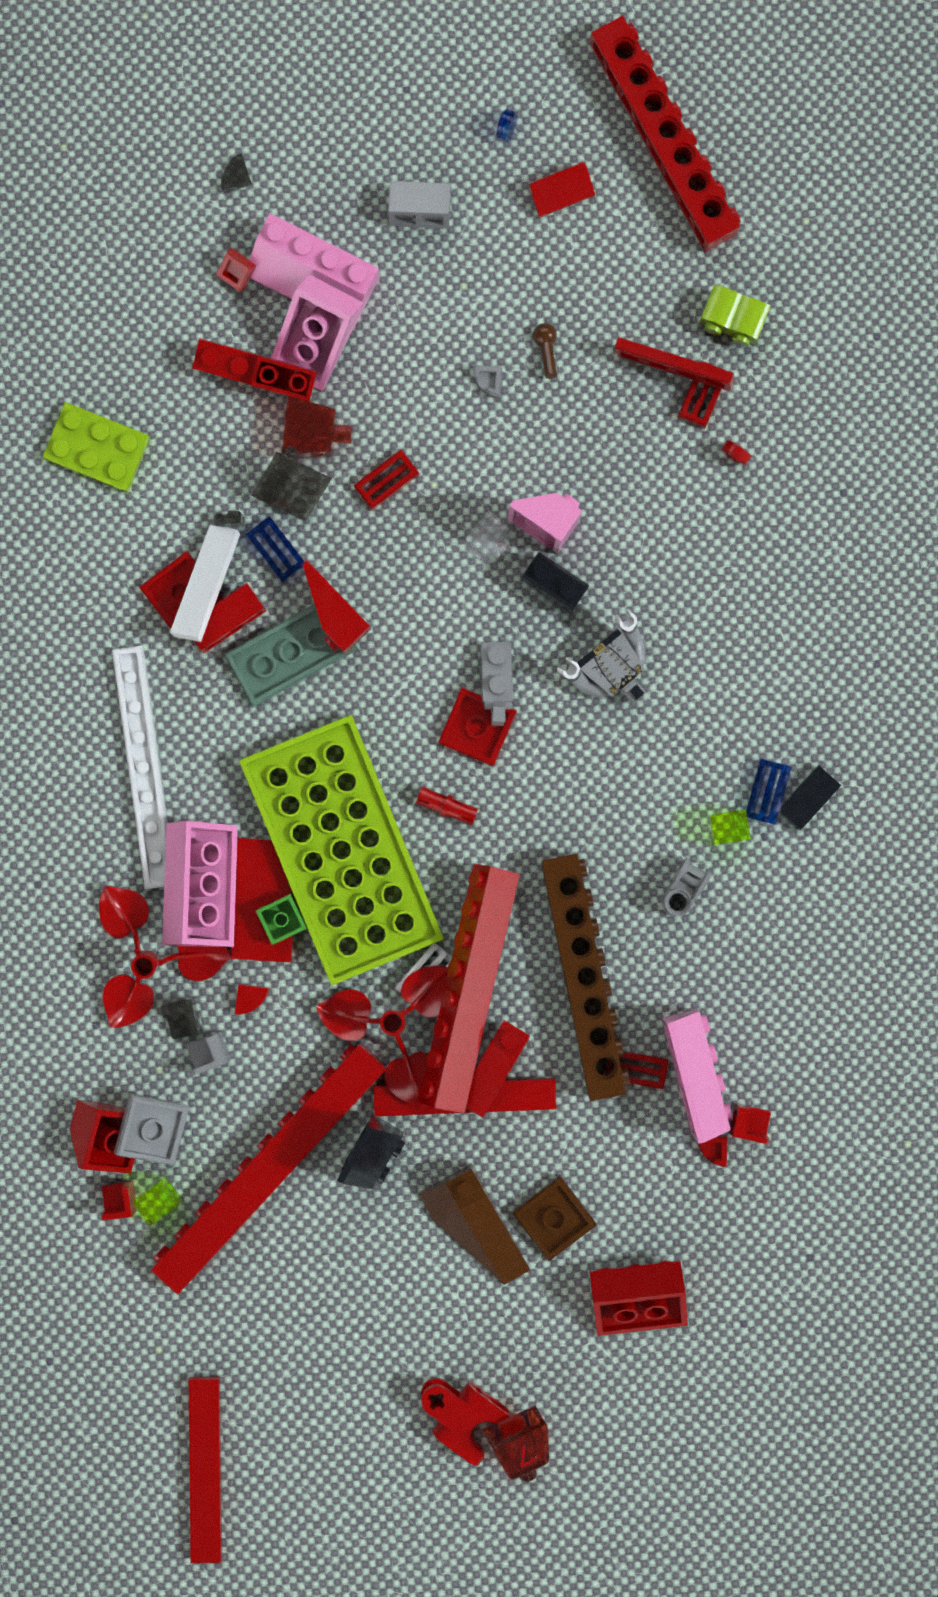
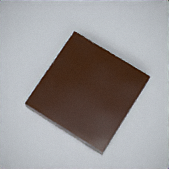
(554, 1218)

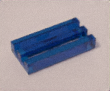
(292, 570)
(779, 792)

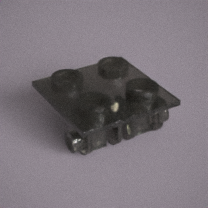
(291, 484)

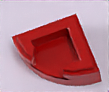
(249, 998)
(715, 1150)

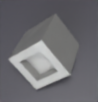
(208, 1053)

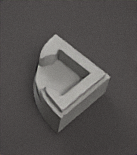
(488, 379)

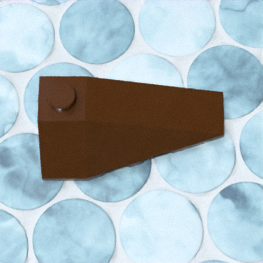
(471, 1218)

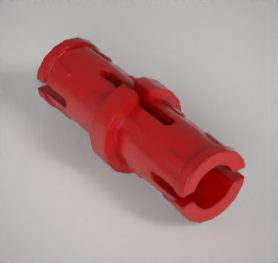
(446, 805)

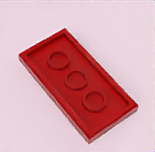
(258, 883)

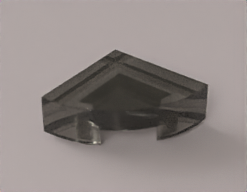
(235, 175)
(230, 519)

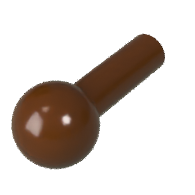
(545, 336)

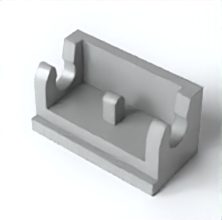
(419, 204)

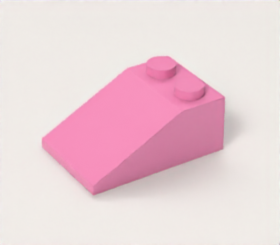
(317, 328)

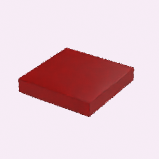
(168, 587)
(471, 730)

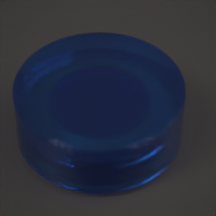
(507, 125)

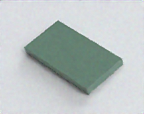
(282, 656)

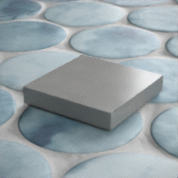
(151, 1129)

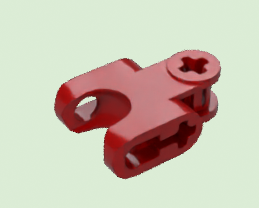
(459, 1414)

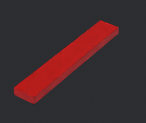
(513, 1096)
(205, 1470)

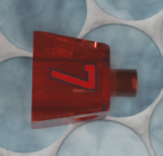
(520, 1443)

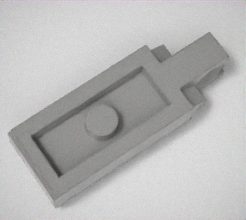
(496, 679)

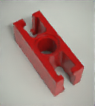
(231, 616)

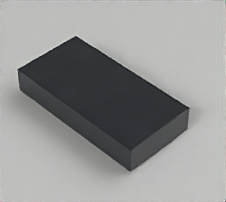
(809, 797)

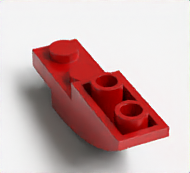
(254, 369)

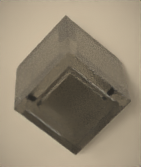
(182, 1018)

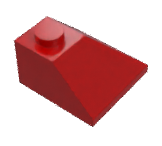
(95, 1135)

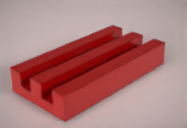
(692, 418)
(407, 464)
(646, 1058)

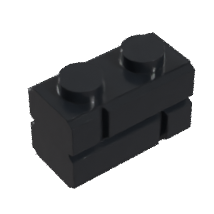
(554, 582)

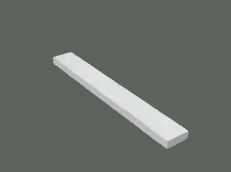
(142, 761)

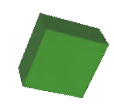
(281, 919)

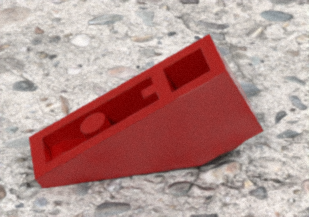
(337, 617)
(495, 1067)

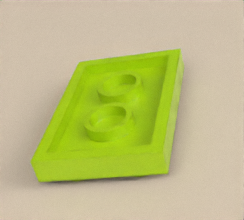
(96, 447)

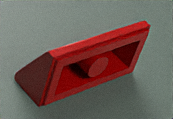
(561, 189)

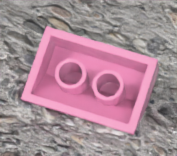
(546, 518)

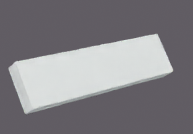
(205, 583)

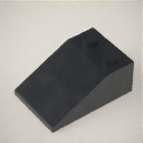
(371, 1154)

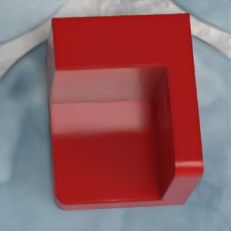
(750, 1123)
(118, 1200)

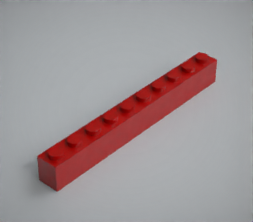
(268, 1168)

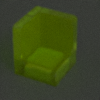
(729, 827)
(157, 1201)

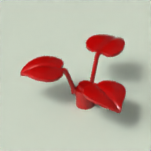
(126, 998)
(349, 1012)

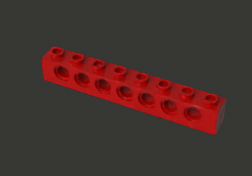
(624, 36)

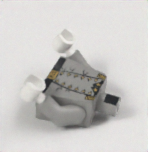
(611, 664)

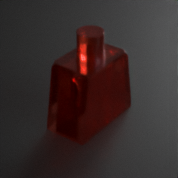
(313, 429)

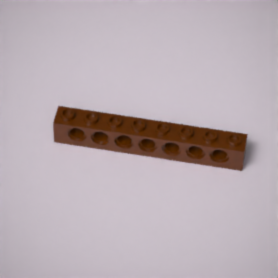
(598, 1085)

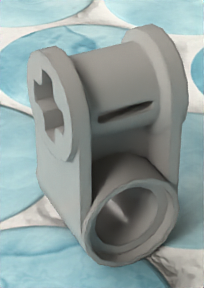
(685, 886)

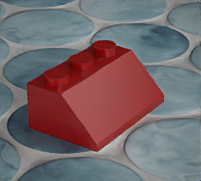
(639, 1298)

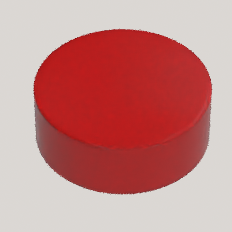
(736, 452)

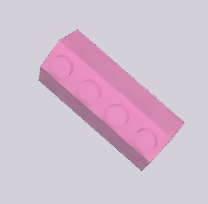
(289, 254)
(199, 884)
(696, 1074)

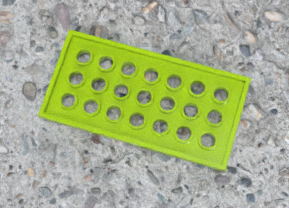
(293, 853)

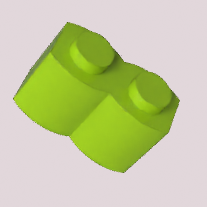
(734, 315)

